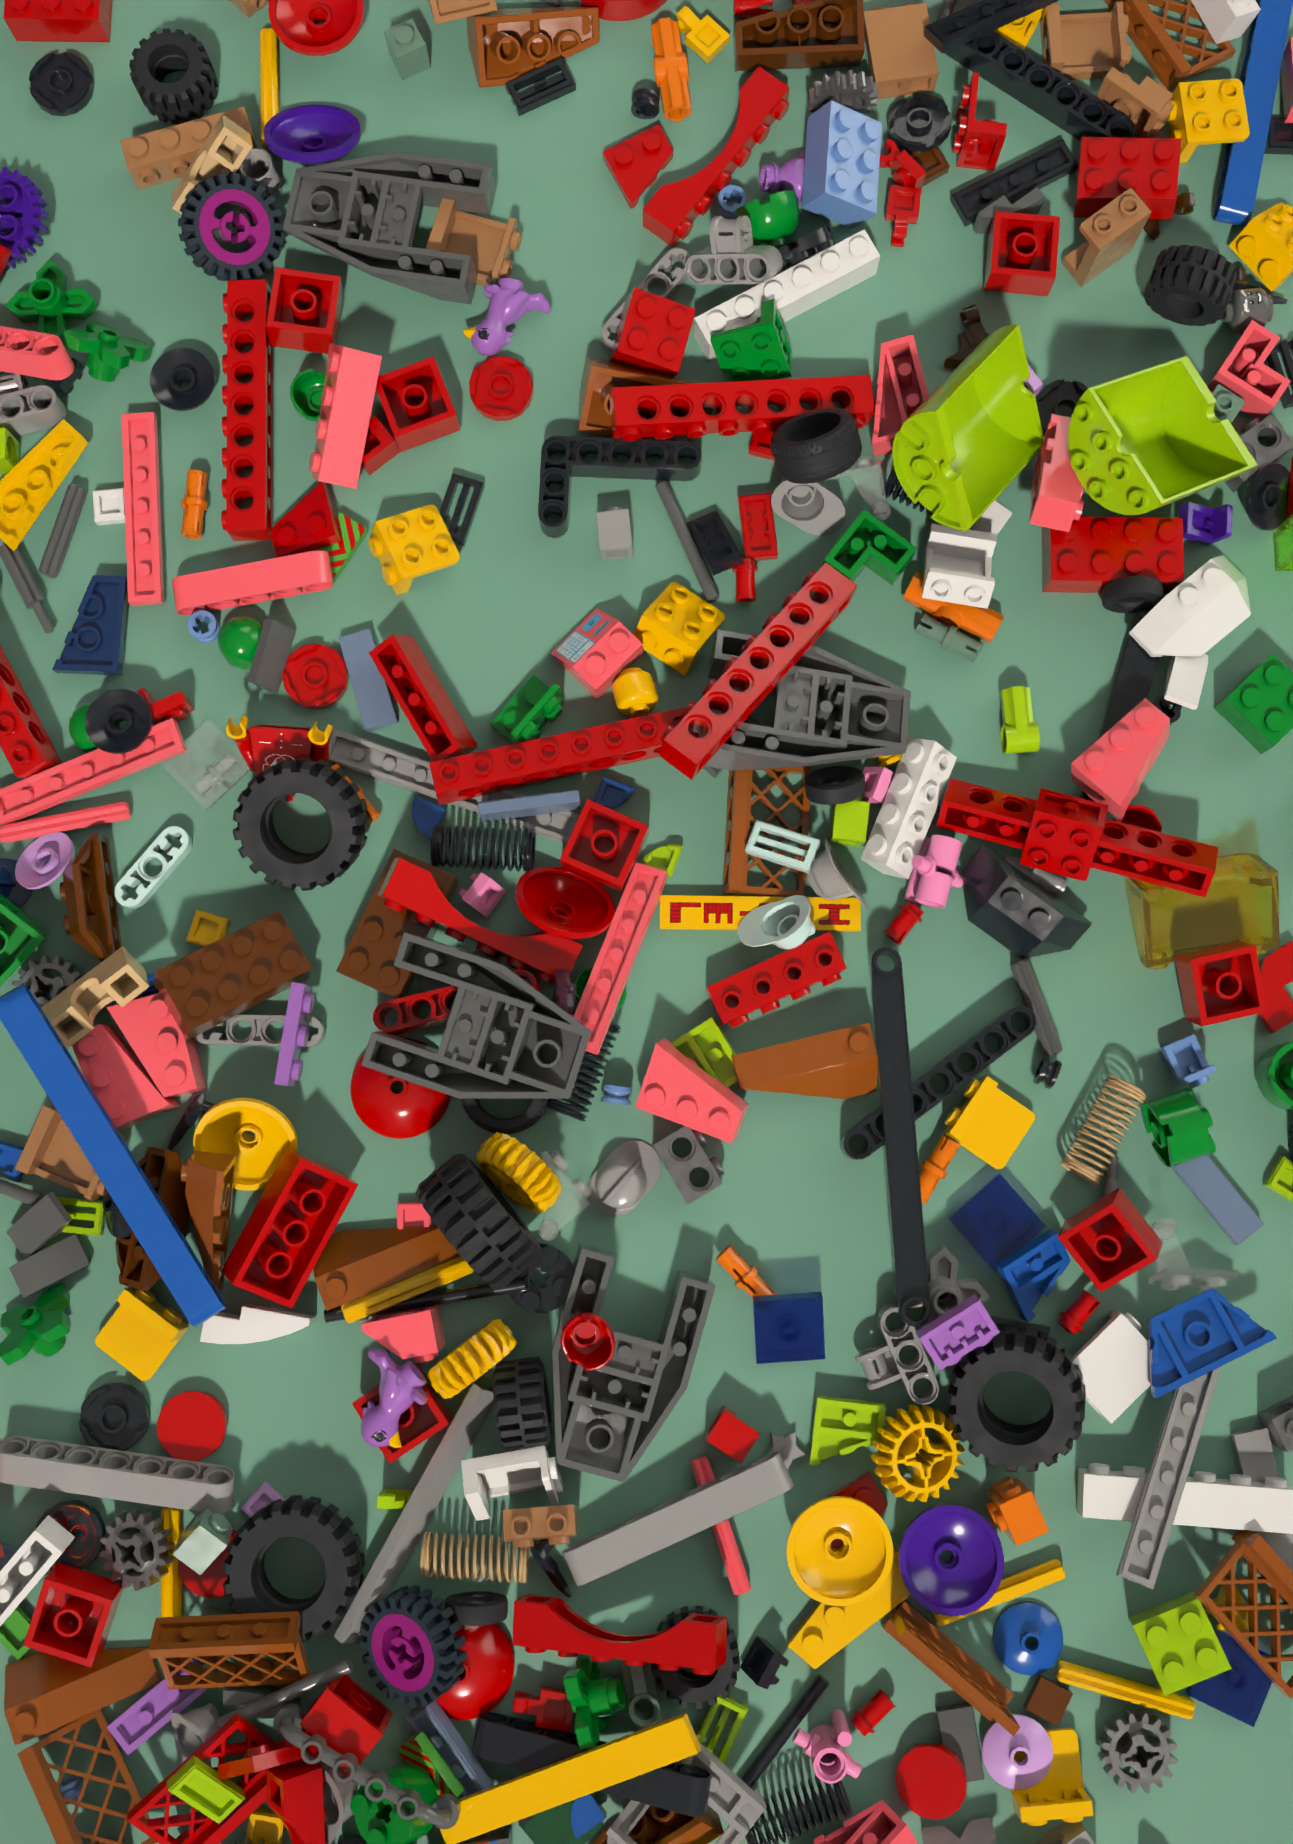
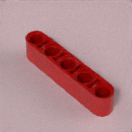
(440, 1008)

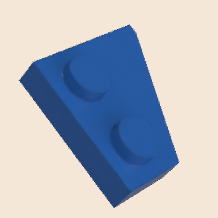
(1033, 1271)

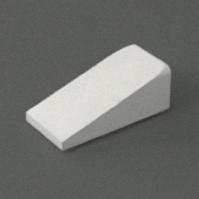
(1185, 680)

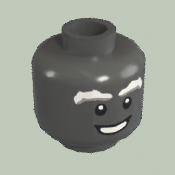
(1248, 306)

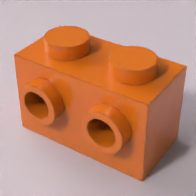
(1015, 1510)

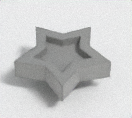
(786, 1447)

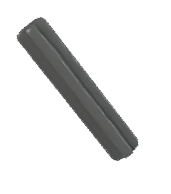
(62, 531)
(1034, 1001)

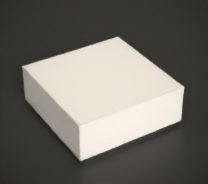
(109, 506)

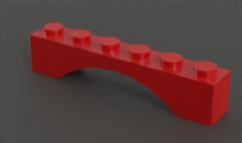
(678, 204)
(416, 890)
(550, 1624)
(297, 1798)

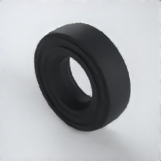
(1132, 594)
(834, 785)
(477, 1608)

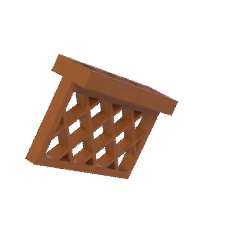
(1160, 50)
(738, 831)
(1278, 1576)
(237, 1636)
(951, 1664)
(48, 1792)

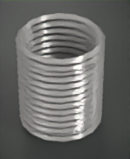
(258, 161)

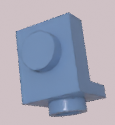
(1187, 1061)

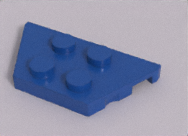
(1199, 1339)

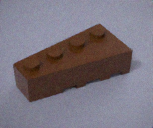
(802, 37)

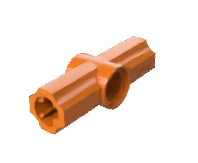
(671, 69)
(975, 620)

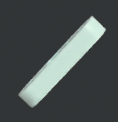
(144, 892)

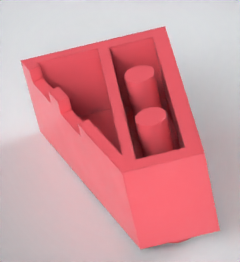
(690, 1096)

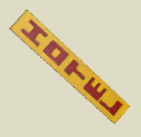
(727, 912)

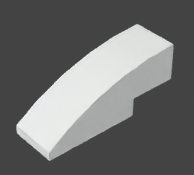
(253, 1325)

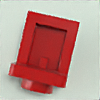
(172, 706)

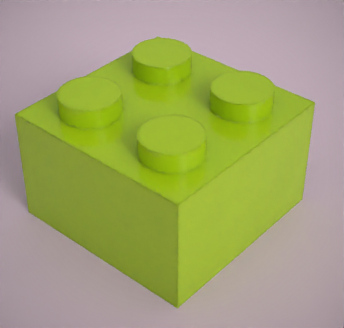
(1179, 1643)

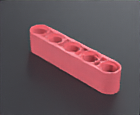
(34, 354)
(252, 582)

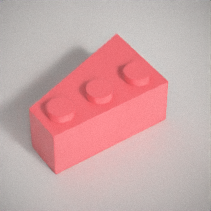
(898, 392)
(1055, 486)
(1121, 758)
(160, 1045)
(119, 1078)
(871, 1826)

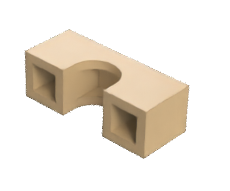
(220, 154)
(114, 979)

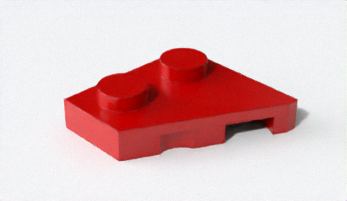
(262, 1758)

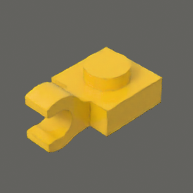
(703, 35)

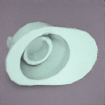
(778, 923)

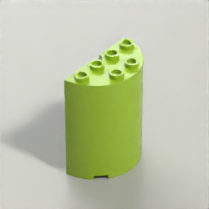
(971, 433)
(1152, 439)

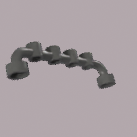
(442, 1813)

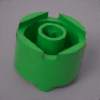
(1275, 1075)
(1178, 1127)
(379, 1820)

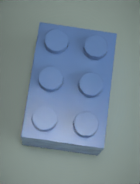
(841, 164)

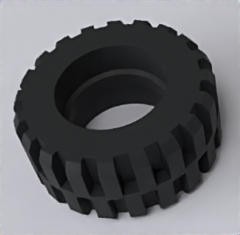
(264, 846)
(478, 1221)
(1009, 1442)
(319, 1527)

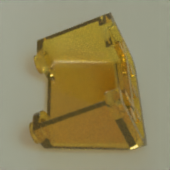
(1237, 907)

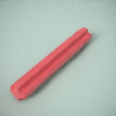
(65, 822)
(723, 1534)

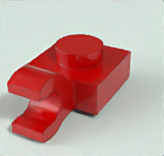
(904, 168)
(902, 209)
(550, 1708)

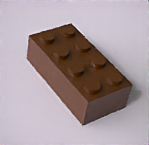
(380, 932)
(232, 975)

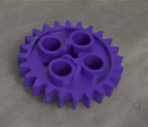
(20, 215)

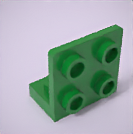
(756, 349)
(529, 711)

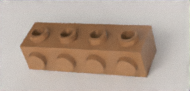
(170, 151)

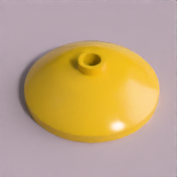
(257, 1155)
(845, 1573)

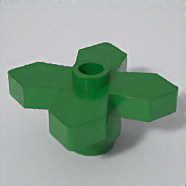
(51, 302)
(105, 349)
(36, 1327)
(592, 1700)

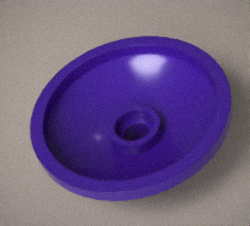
(312, 134)
(971, 1572)

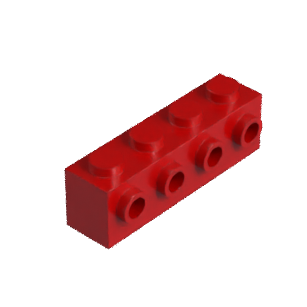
(422, 698)
(776, 979)

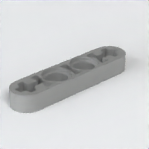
(657, 274)
(259, 1034)

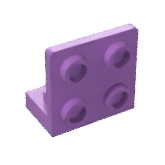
(957, 1332)

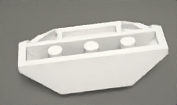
(1196, 612)

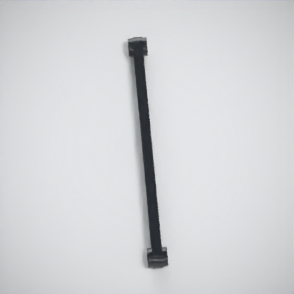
(899, 1137)

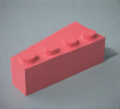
(344, 415)

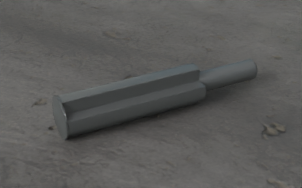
(25, 584)

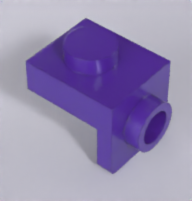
(1205, 523)

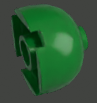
(772, 218)

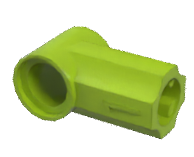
(1018, 730)

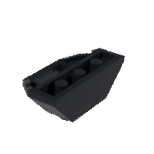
(1017, 908)

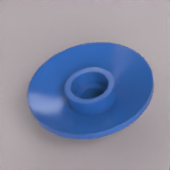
(1018, 1624)

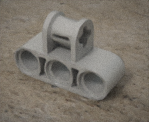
(733, 241)
(29, 403)
(888, 1362)

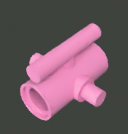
(934, 872)
(826, 1749)

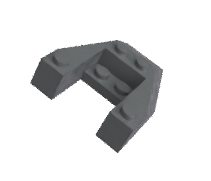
(370, 211)
(820, 716)
(498, 1038)
(615, 1411)

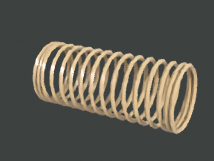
(1128, 1090)
(426, 1558)

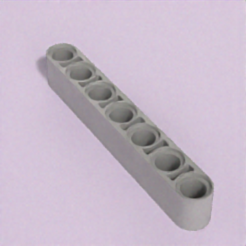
(116, 1474)
(678, 1518)

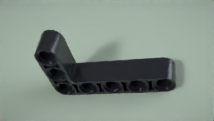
(605, 466)

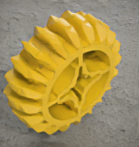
(518, 1172)
(471, 1359)
(901, 1443)

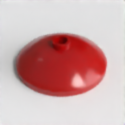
(297, 19)
(564, 902)
(395, 1114)
(487, 1676)

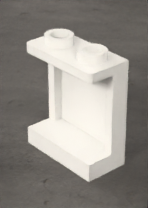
(958, 566)
(1115, 1366)
(509, 1474)

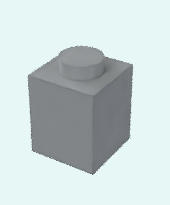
(614, 533)

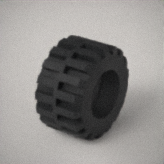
(164, 55)
(1190, 285)
(522, 1404)
(693, 1687)

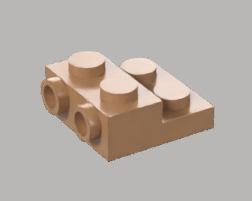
(1144, 104)
(534, 1523)

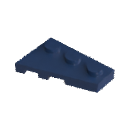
(99, 631)

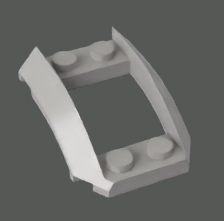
(727, 1797)

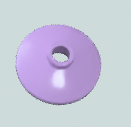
(44, 860)
(1000, 1747)

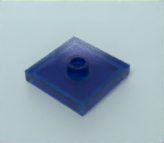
(996, 1221)
(789, 1327)
(1236, 1691)

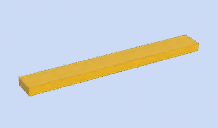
(574, 1778)

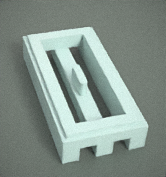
(809, 855)

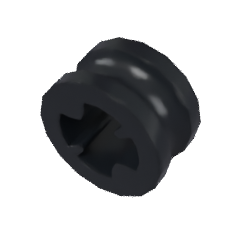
(645, 103)
(1047, 1072)

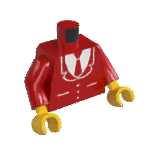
(270, 744)

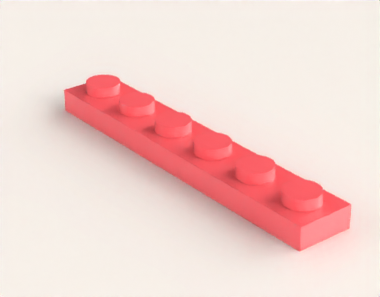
(142, 509)
(87, 774)
(619, 952)

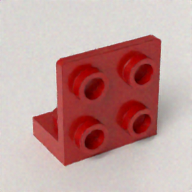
(976, 141)
(1064, 834)

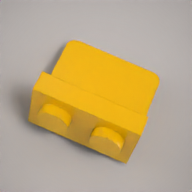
(1208, 114)
(1268, 245)
(412, 546)
(677, 627)
(989, 1122)
(141, 1333)
(1061, 1790)

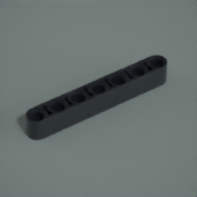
(1044, 99)
(953, 1076)
(527, 1747)

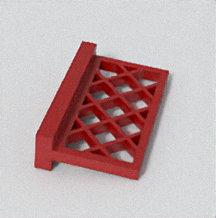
(202, 1828)

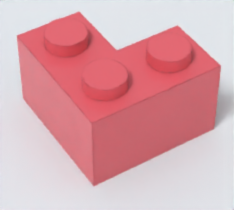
(1248, 376)

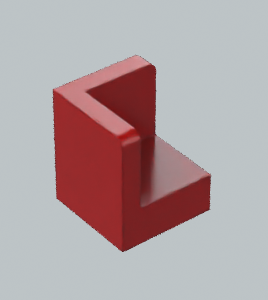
(379, 447)
(731, 1435)

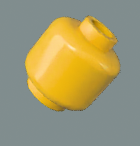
(635, 692)

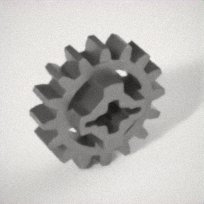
(847, 89)
(40, 979)
(137, 1549)
(1151, 1758)

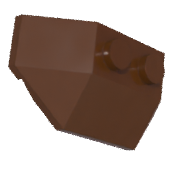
(91, 899)
(164, 1174)

